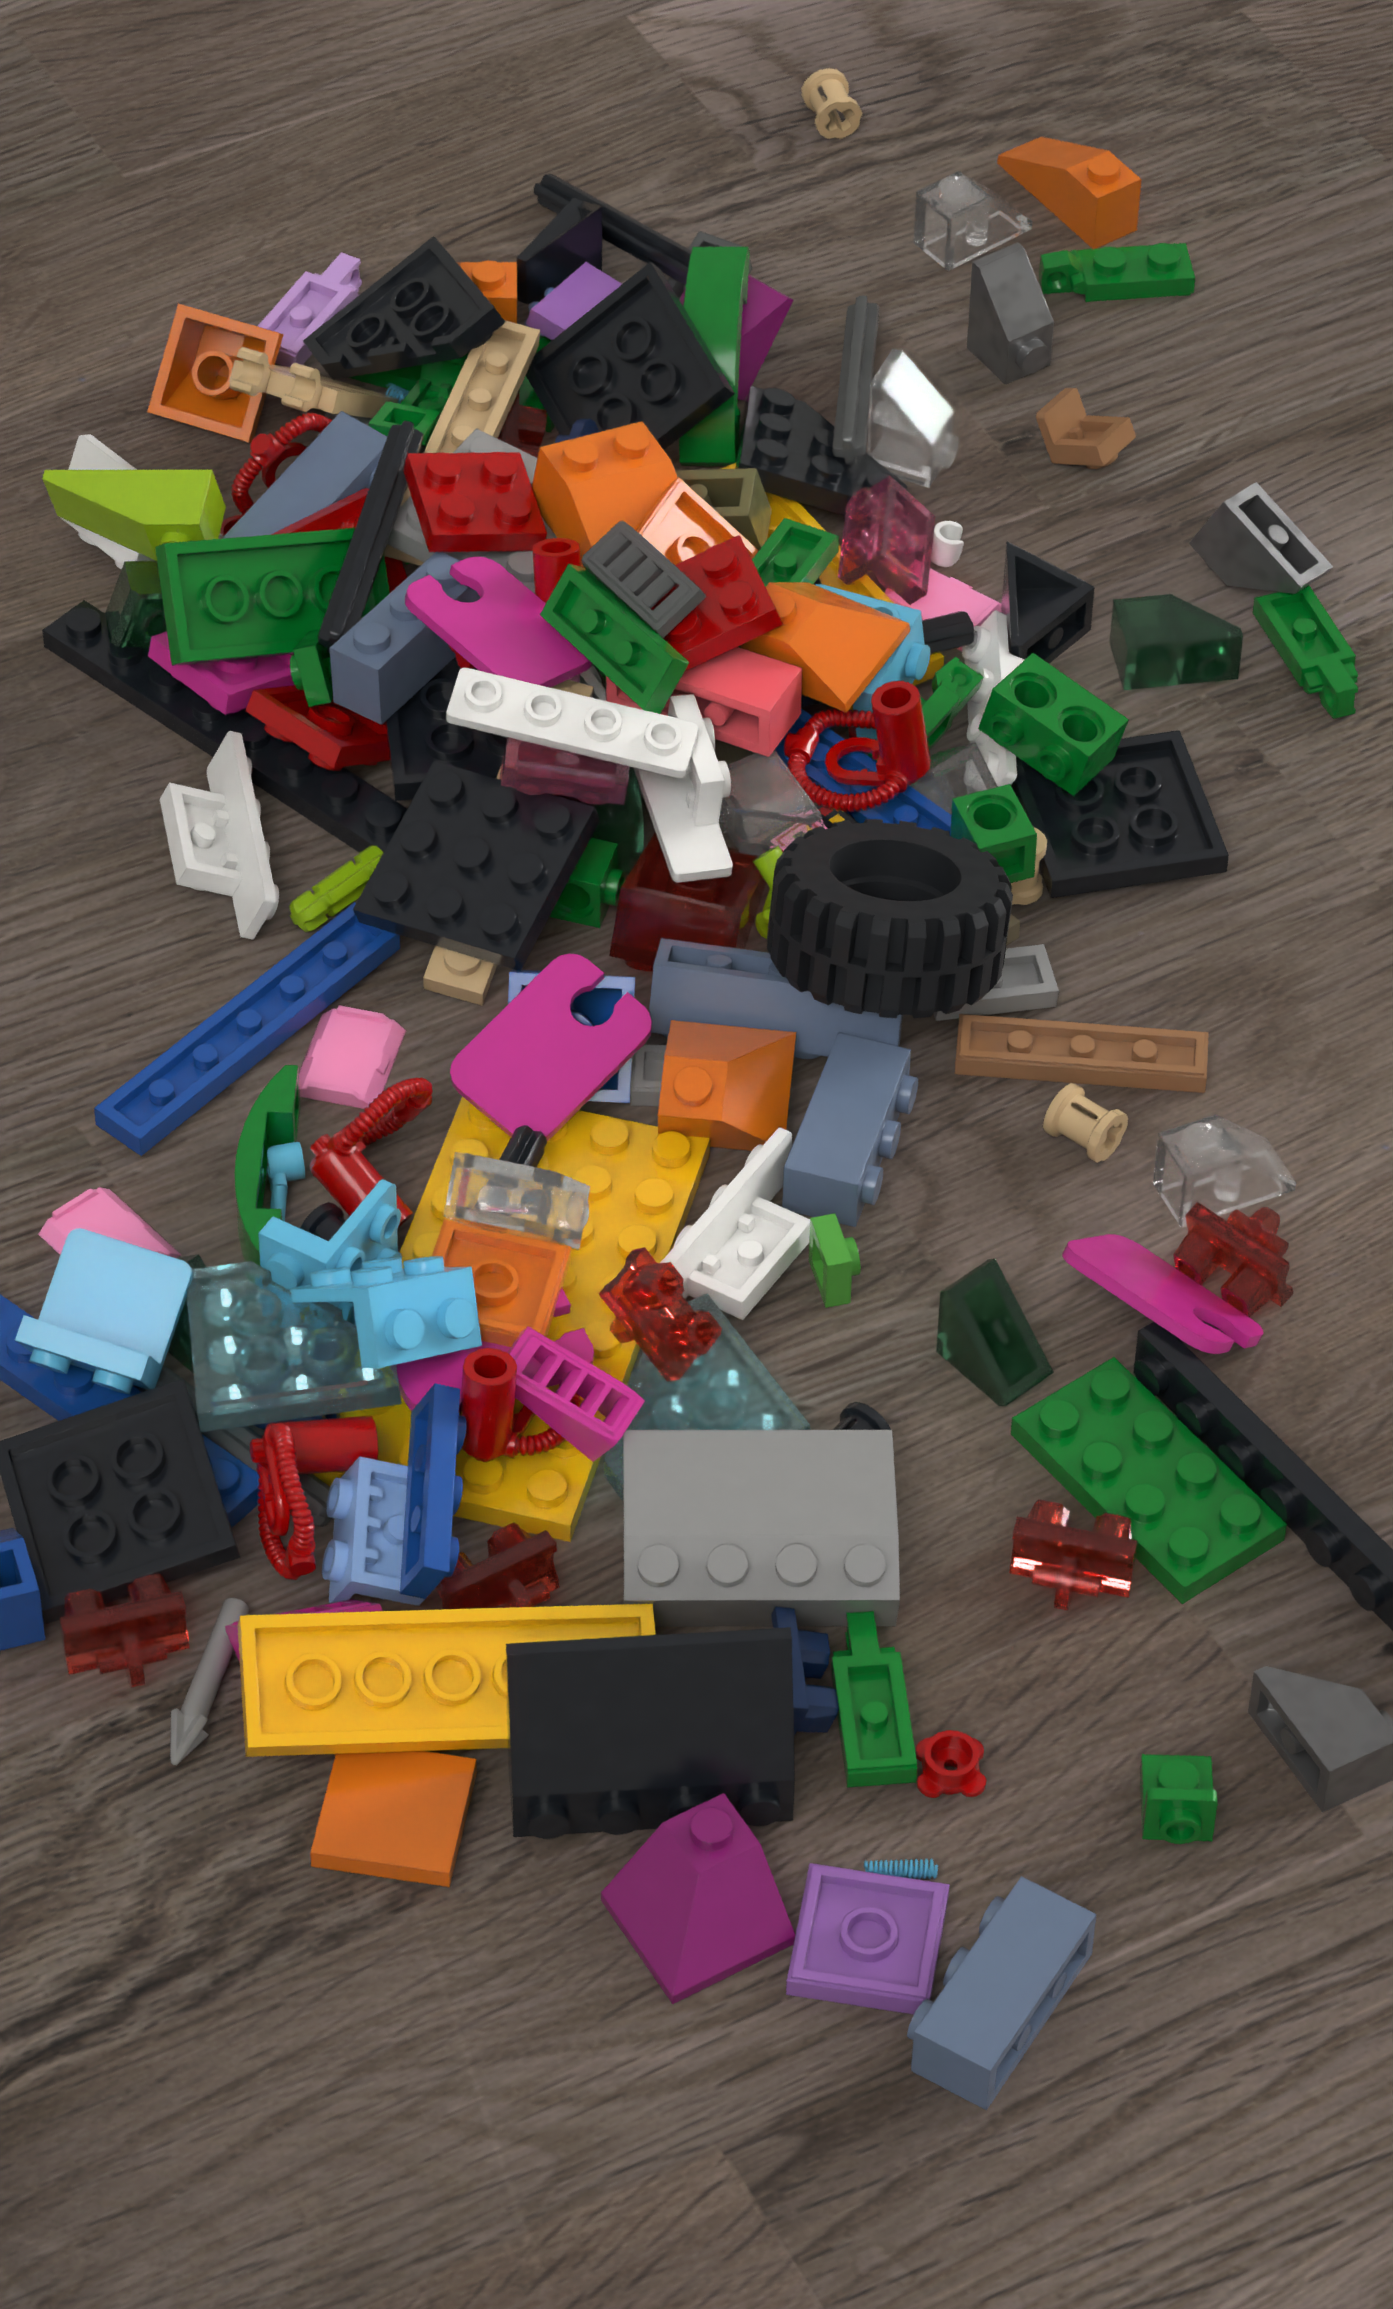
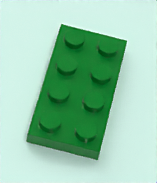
(251, 592)
(1138, 1461)

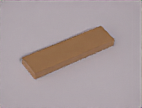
(1082, 1053)

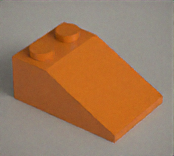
(599, 481)

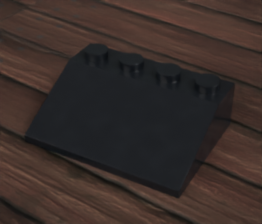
(649, 1728)

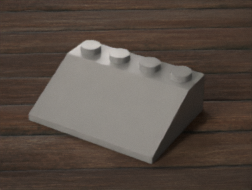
(758, 1523)

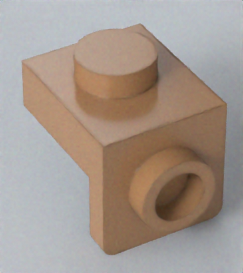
(1081, 438)

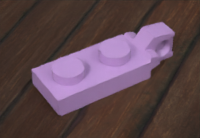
(310, 305)

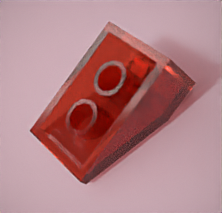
(691, 911)

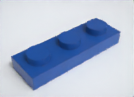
(432, 1491)

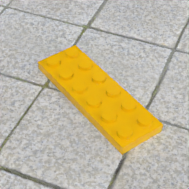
(397, 1674)

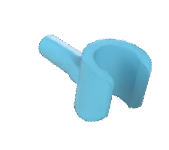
(284, 1165)

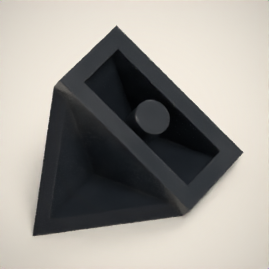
(560, 250)
(1043, 606)

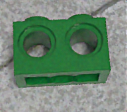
(1053, 724)

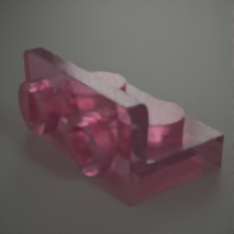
(891, 537)
(544, 770)

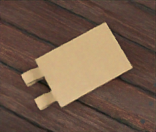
(302, 386)

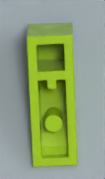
(139, 505)

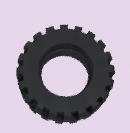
(889, 918)

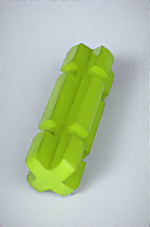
(335, 891)

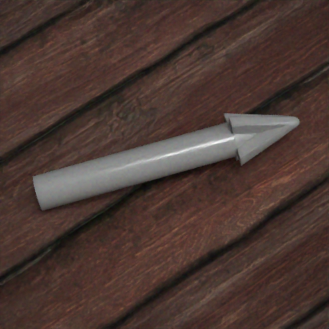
(189, 1721)

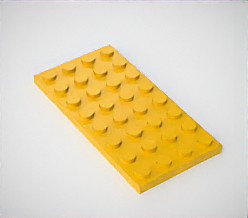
(636, 1200)

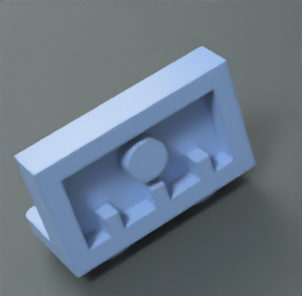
(367, 1532)

